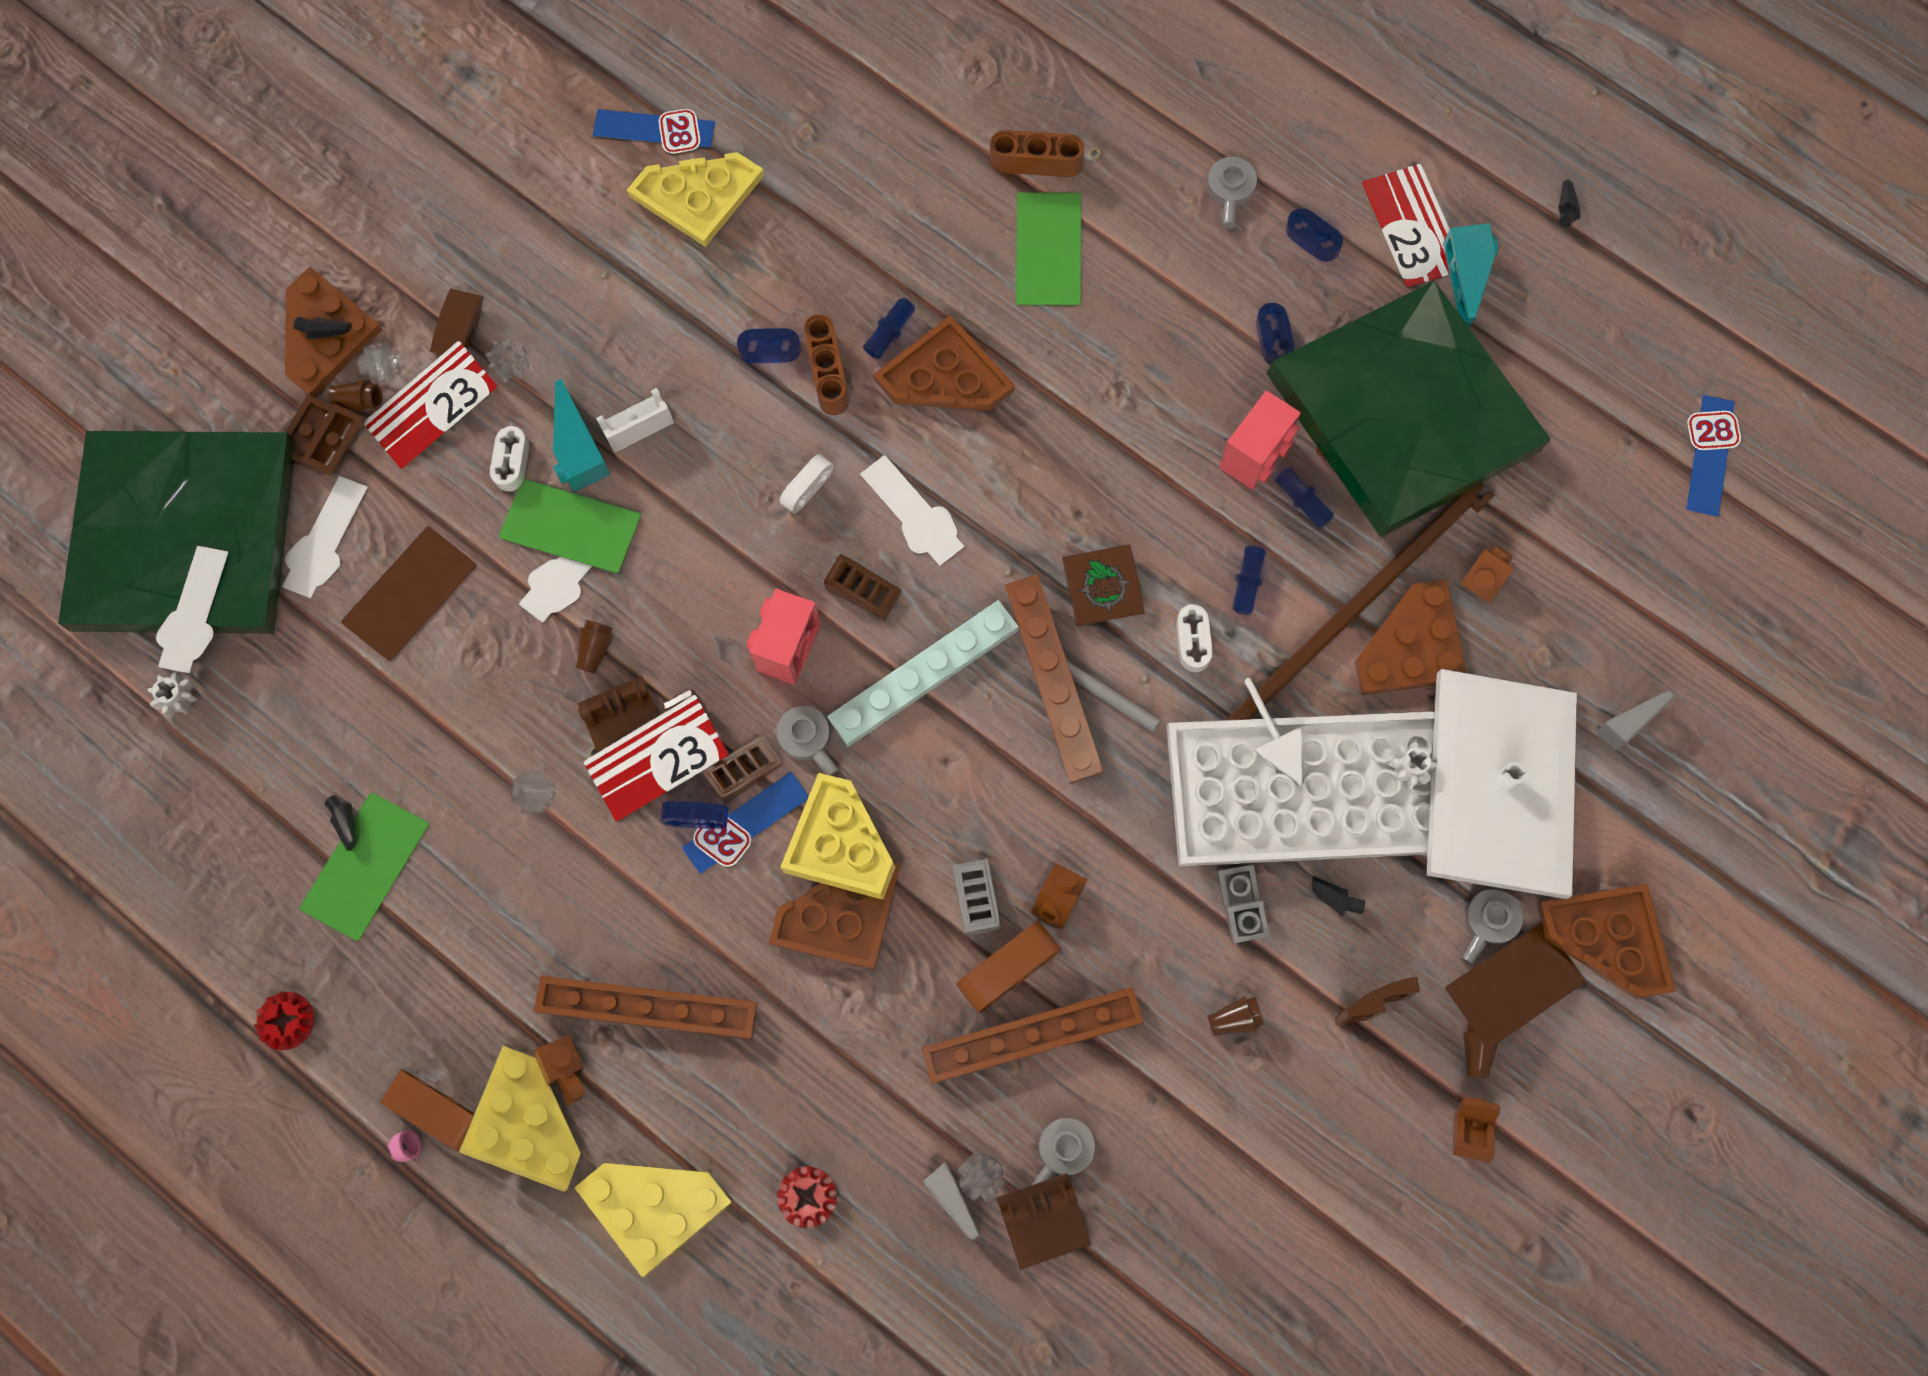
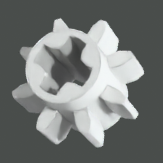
(163, 697)
(1408, 774)

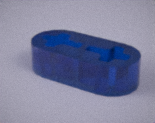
(1314, 234)
(1268, 336)
(769, 345)
(694, 815)

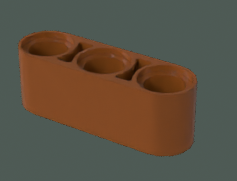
(1049, 163)
(825, 350)
(1008, 967)
(428, 1109)

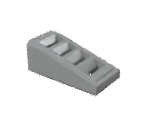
(1625, 726)
(982, 925)
(946, 1191)

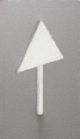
(1283, 751)

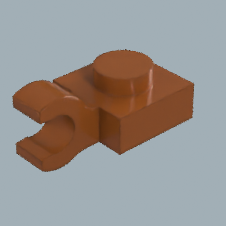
(559, 1064)

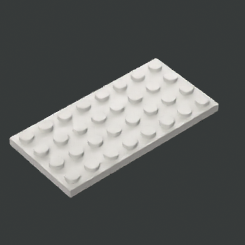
(1246, 810)

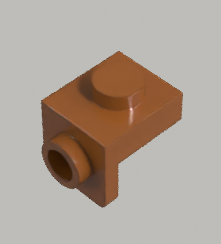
(1489, 572)
(1058, 896)
(1475, 1129)

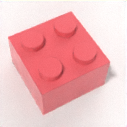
(1260, 441)
(784, 636)

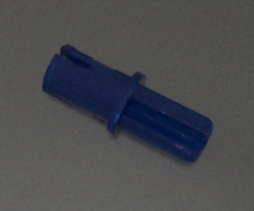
(889, 328)
(1304, 497)
(1248, 580)

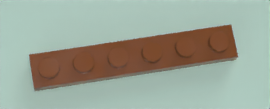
(1054, 679)
(646, 1007)
(1032, 1035)

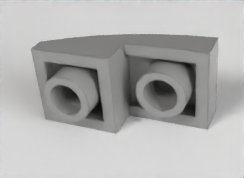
(1242, 903)

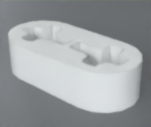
(516, 460)
(806, 483)
(1186, 639)

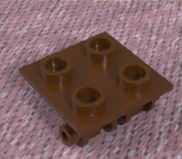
(617, 712)
(1043, 1221)

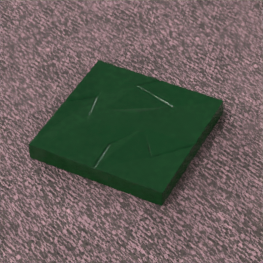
(1407, 407)
(149, 506)

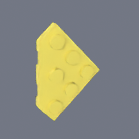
(697, 193)
(838, 841)
(522, 1124)
(651, 1208)

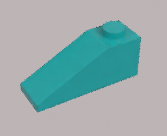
(1469, 262)
(573, 446)

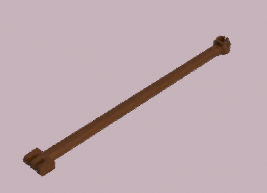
(1363, 599)

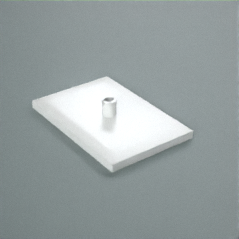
(1503, 784)

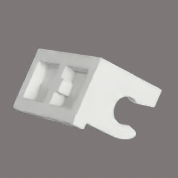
(636, 422)

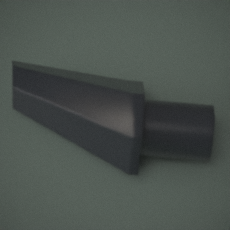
(1568, 205)
(321, 327)
(343, 821)
(1337, 897)

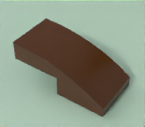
(456, 320)

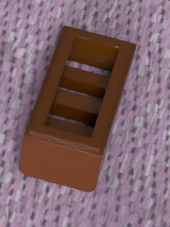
(857, 570)
(739, 786)

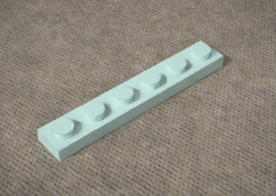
(923, 673)

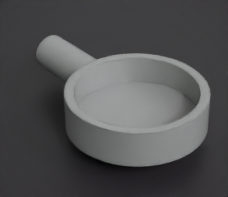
(1231, 184)
(805, 735)
(1492, 920)
(1065, 1148)

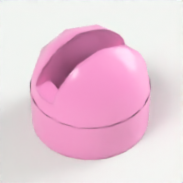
(412, 1143)

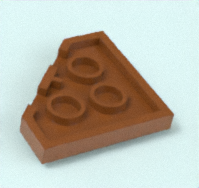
(318, 361)
(945, 371)
(1412, 643)
(835, 924)
(1613, 936)

